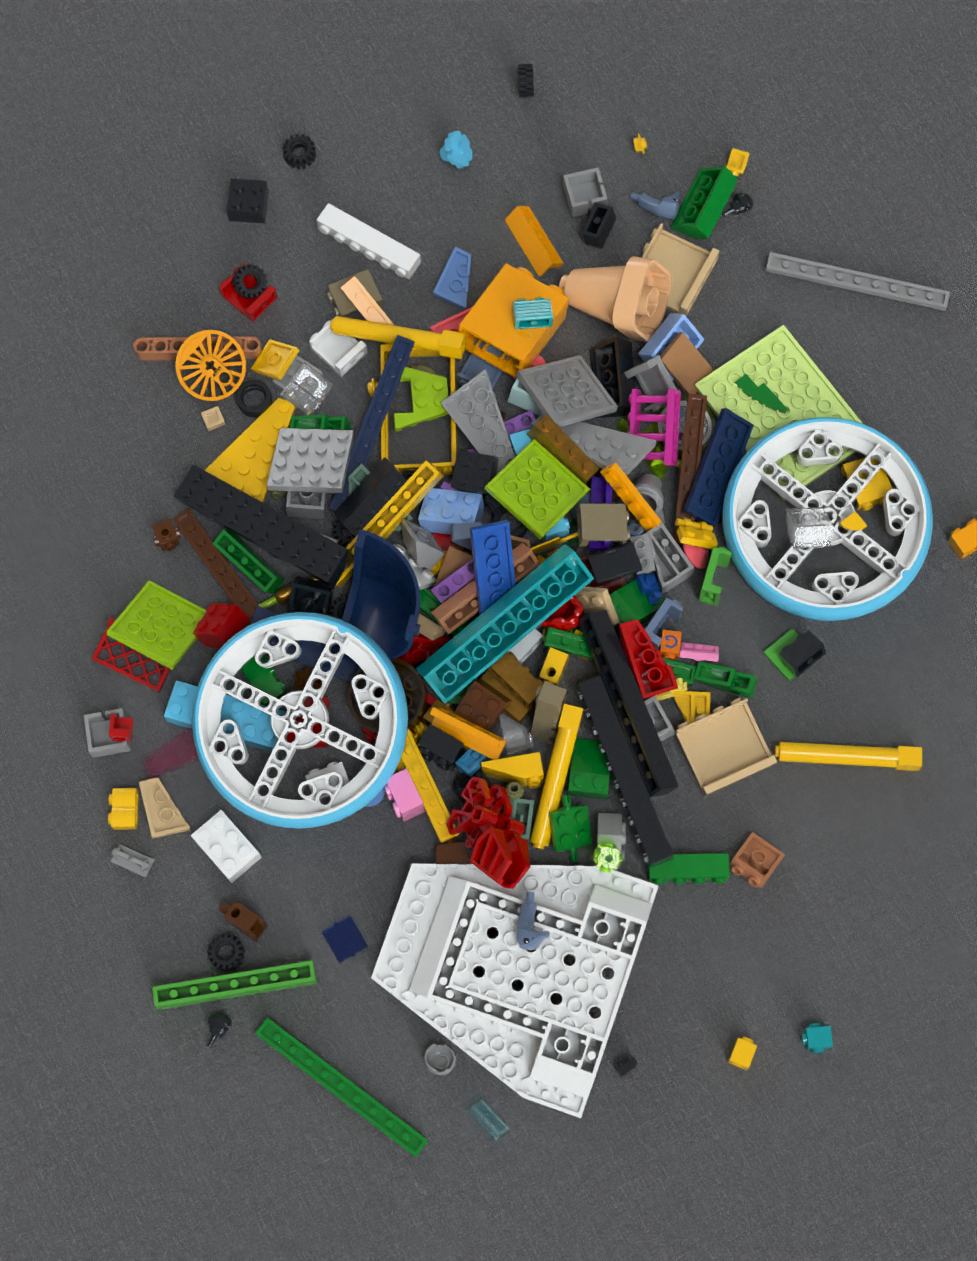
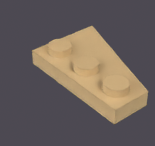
(596, 600)
(160, 810)

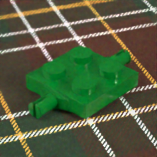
(570, 827)

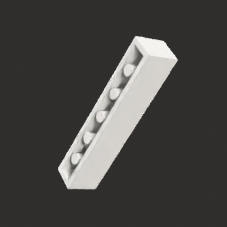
(368, 241)

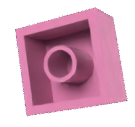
(405, 796)

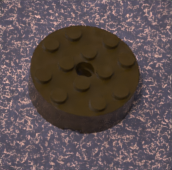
(416, 703)

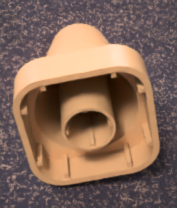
(625, 296)

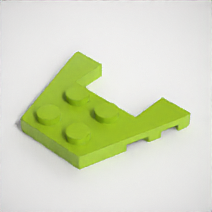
(426, 395)

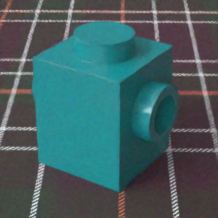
(817, 1038)

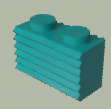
(532, 313)

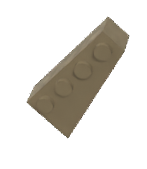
(548, 711)

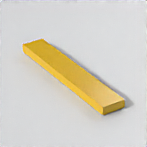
(426, 788)

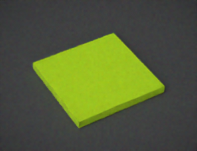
(537, 489)
(158, 624)

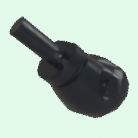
(741, 204)
(219, 1026)

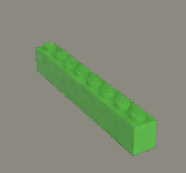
(234, 985)

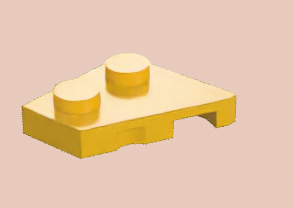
(692, 704)

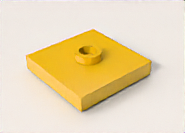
(275, 359)

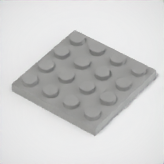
(567, 391)
(310, 460)

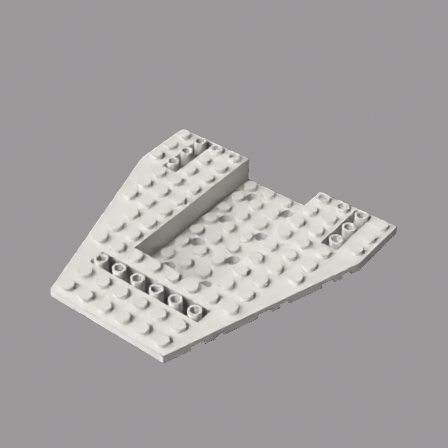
(518, 1036)

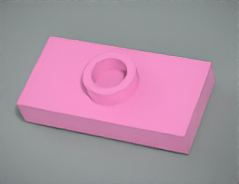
(699, 652)

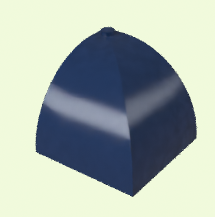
(383, 596)

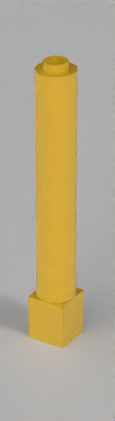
(448, 343)
(900, 758)
(556, 774)

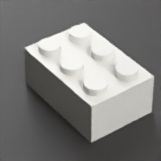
(226, 846)

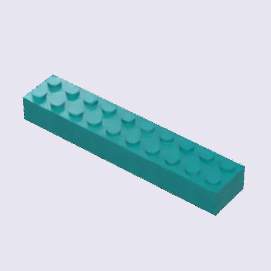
(505, 623)

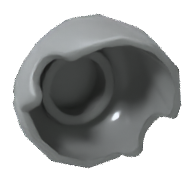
(439, 1059)

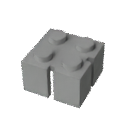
(584, 191)
(97, 734)

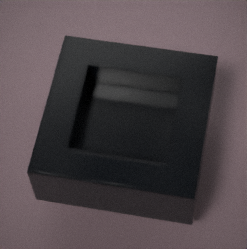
(626, 1066)

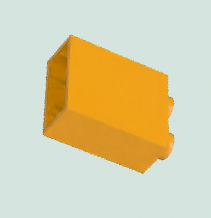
(493, 321)

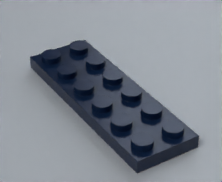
(717, 467)
(311, 651)

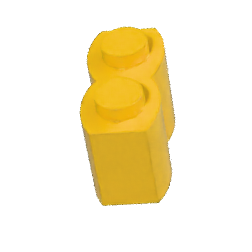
(124, 808)

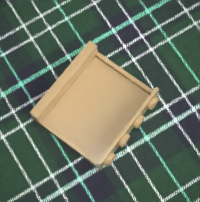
(685, 262)
(724, 746)

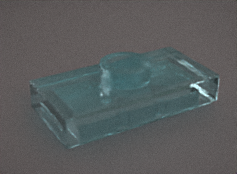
(488, 1120)

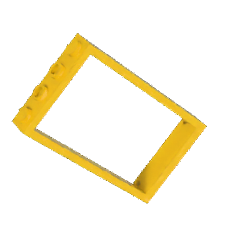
(447, 467)

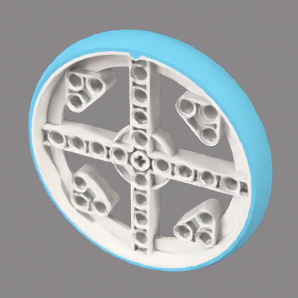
(835, 434)
(256, 641)

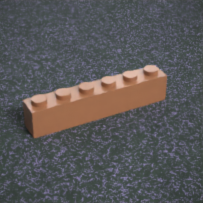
(465, 602)

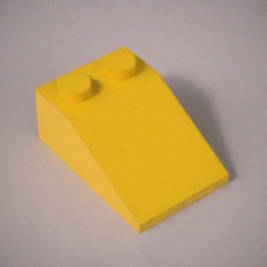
(522, 769)

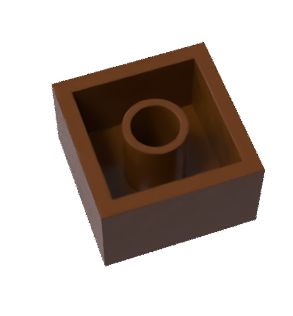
(482, 705)

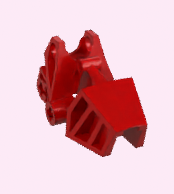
(492, 835)

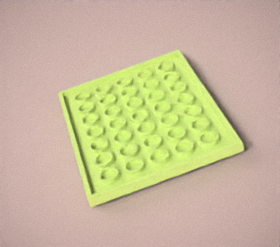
(794, 381)

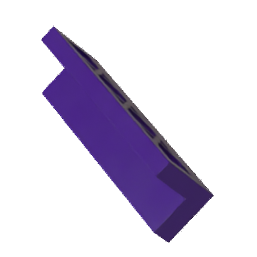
(600, 494)

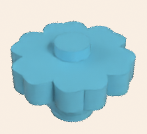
(457, 150)

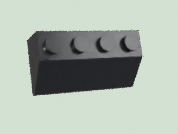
(609, 364)
(370, 496)

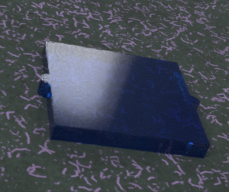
(345, 939)

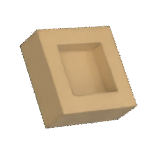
(213, 418)

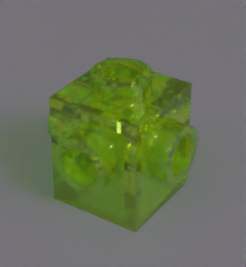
(604, 850)

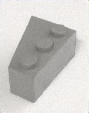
(669, 560)

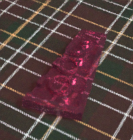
(173, 755)

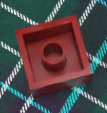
(220, 624)

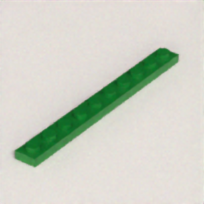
(341, 1087)

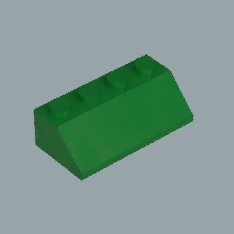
(704, 202)

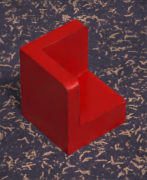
(120, 728)

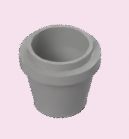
(651, 489)

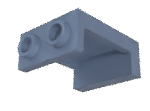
(476, 365)
(669, 608)

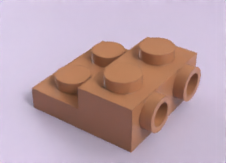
(756, 860)

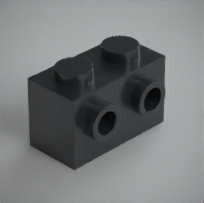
(599, 225)
(802, 653)

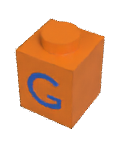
(670, 644)

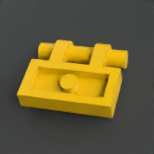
(696, 533)

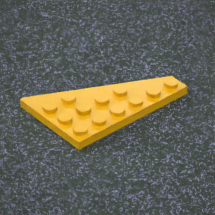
(250, 457)

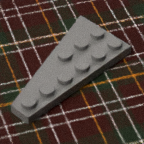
(480, 419)
(608, 445)

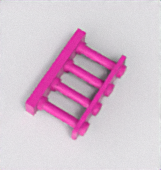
(670, 418)

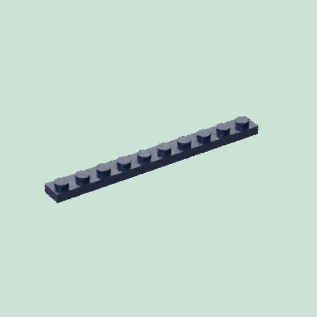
(376, 412)

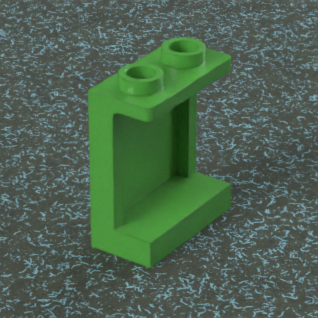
(711, 593)

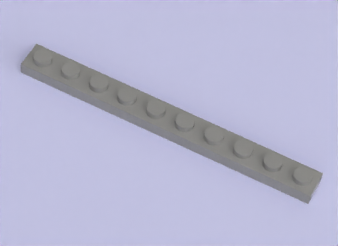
(857, 281)

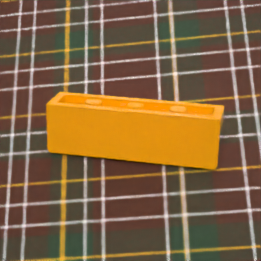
(533, 240)
(468, 733)

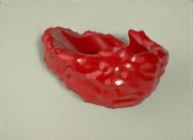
(566, 616)

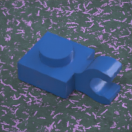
(649, 585)

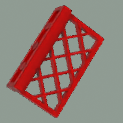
(100, 647)

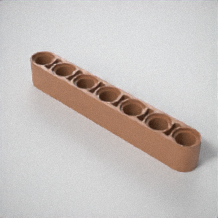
(173, 343)

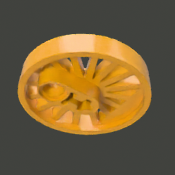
(190, 346)

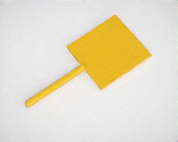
(551, 543)

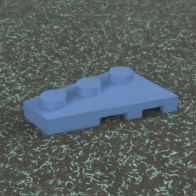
(454, 279)

